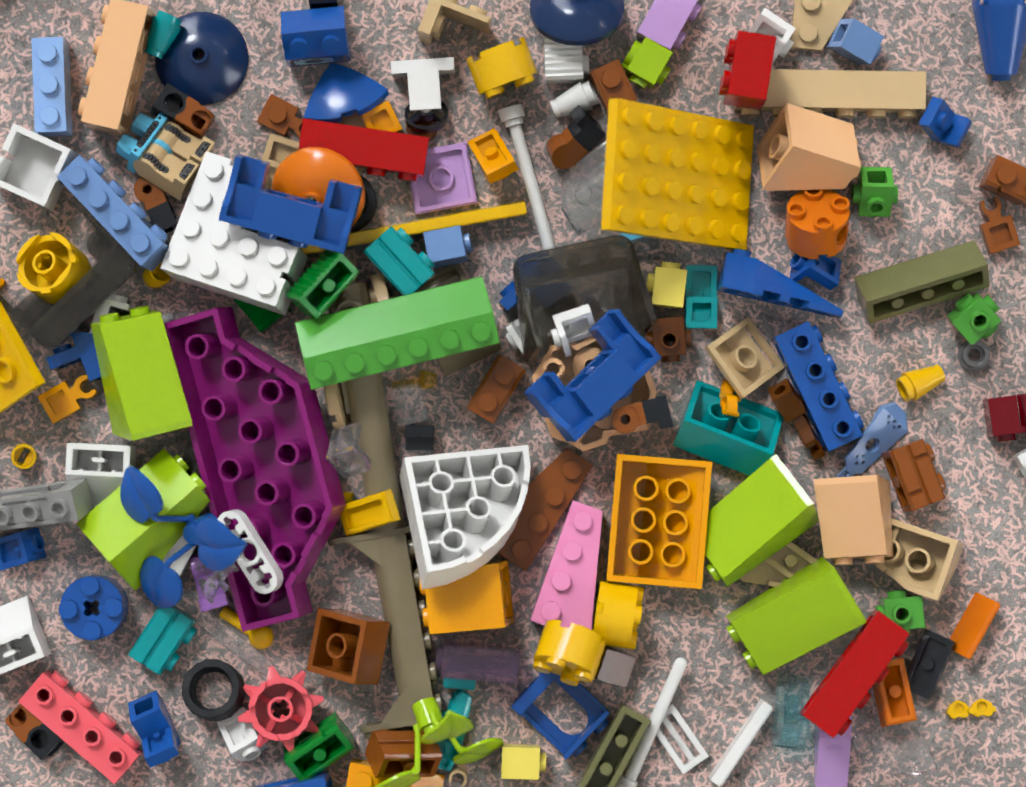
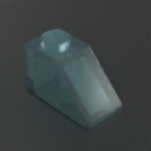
(789, 726)

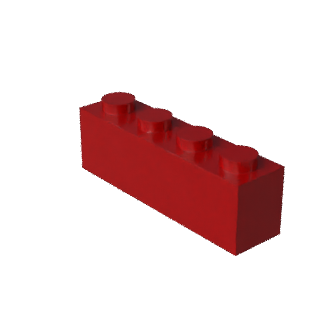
(369, 148)
(855, 673)

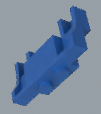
(287, 215)
(600, 384)

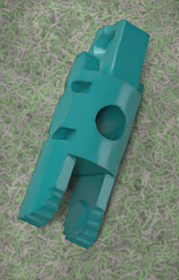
(459, 704)

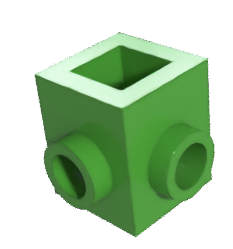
(874, 192)
(975, 316)
(911, 605)

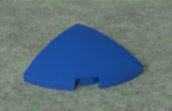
(342, 93)

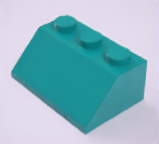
(732, 441)

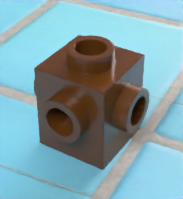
(672, 326)

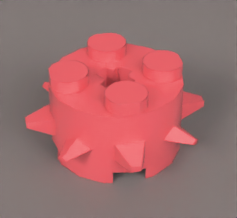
(286, 726)

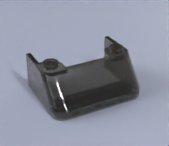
(56, 323)

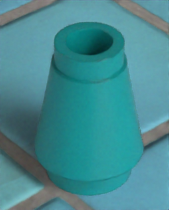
(162, 33)

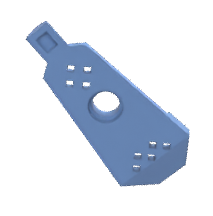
(884, 435)

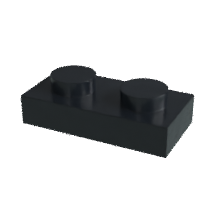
(929, 663)

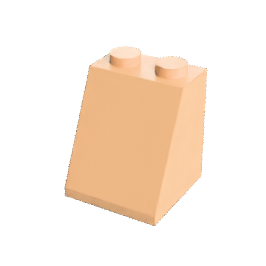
(807, 152)
(855, 518)

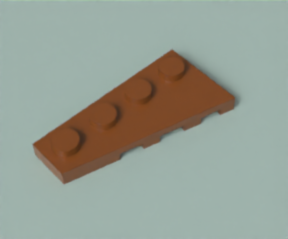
(543, 506)

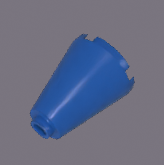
(1001, 35)

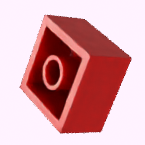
(749, 70)

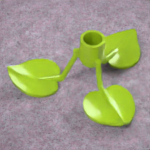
(438, 729)

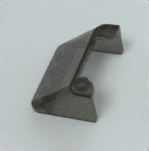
(565, 277)

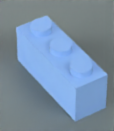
(51, 86)

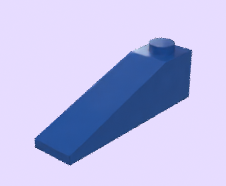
(758, 281)

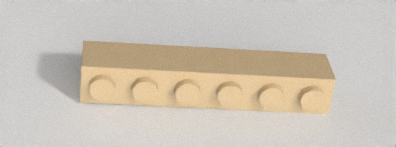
(846, 92)

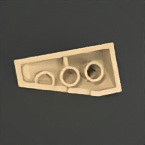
(921, 560)

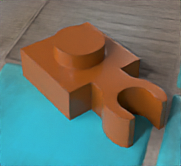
(280, 116)
(999, 231)

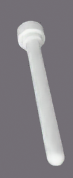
(513, 118)
(656, 718)

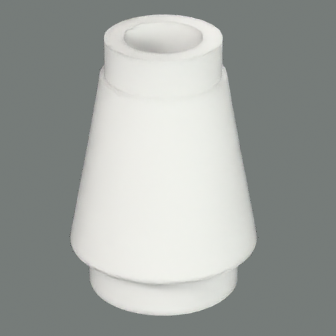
(579, 94)

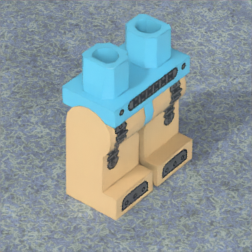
(164, 153)

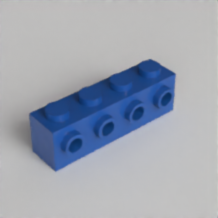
(817, 386)

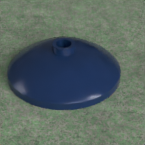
(576, 20)
(221, 68)

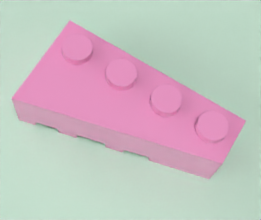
(572, 571)

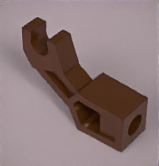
(793, 410)

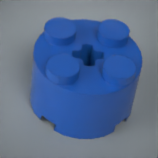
(75, 607)

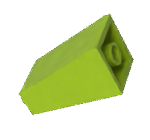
(139, 374)
(756, 521)
(130, 543)
(794, 617)

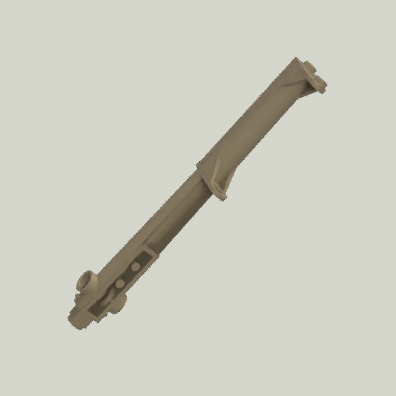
(389, 543)

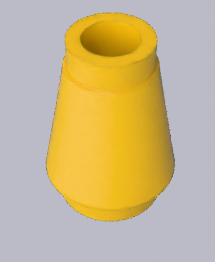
(918, 382)

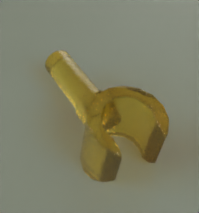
(426, 379)

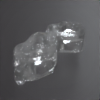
(211, 586)

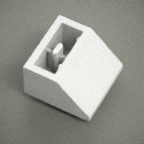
(100, 464)
(20, 635)

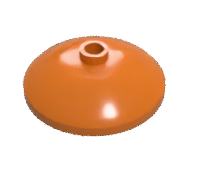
(309, 172)

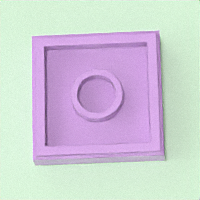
(446, 180)

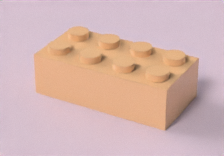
(117, 68)

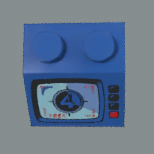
(315, 36)

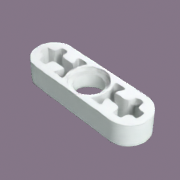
(254, 575)

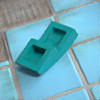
(701, 296)

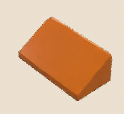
(974, 624)
(894, 696)

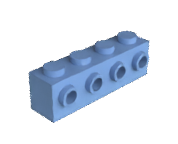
(114, 212)

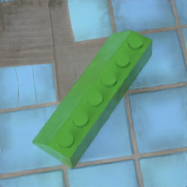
(397, 332)

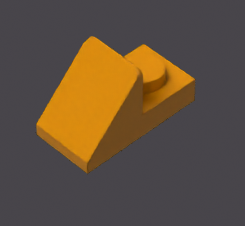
(493, 156)

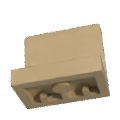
(436, 11)

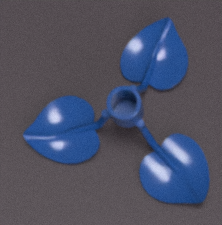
(216, 543)

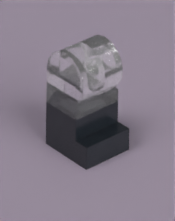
(419, 440)

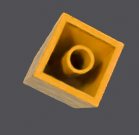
(471, 602)

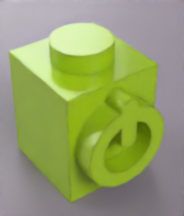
(647, 63)

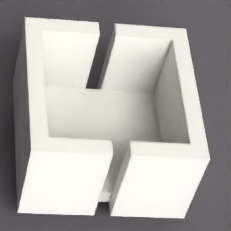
(34, 167)

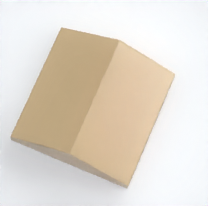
(741, 358)

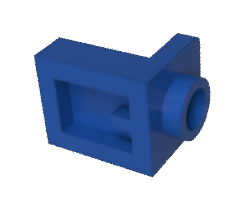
(943, 124)
(822, 270)
(21, 548)

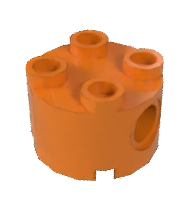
(817, 223)

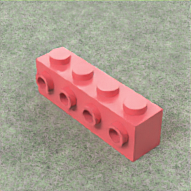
(81, 726)

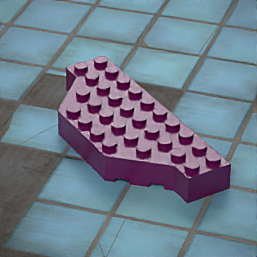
(258, 453)

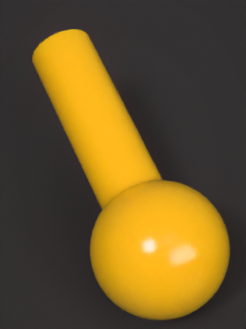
(259, 638)

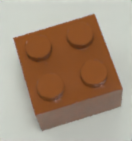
(348, 646)

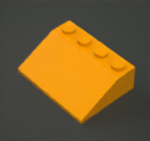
(659, 521)

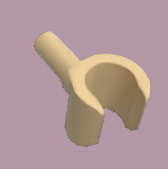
(460, 768)

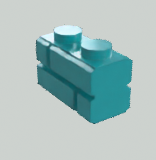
(399, 261)
(162, 639)

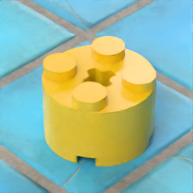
(502, 67)
(50, 266)
(618, 613)
(569, 652)

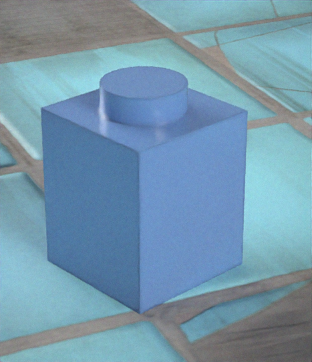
(856, 41)
(448, 246)

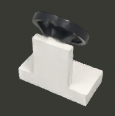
(424, 90)

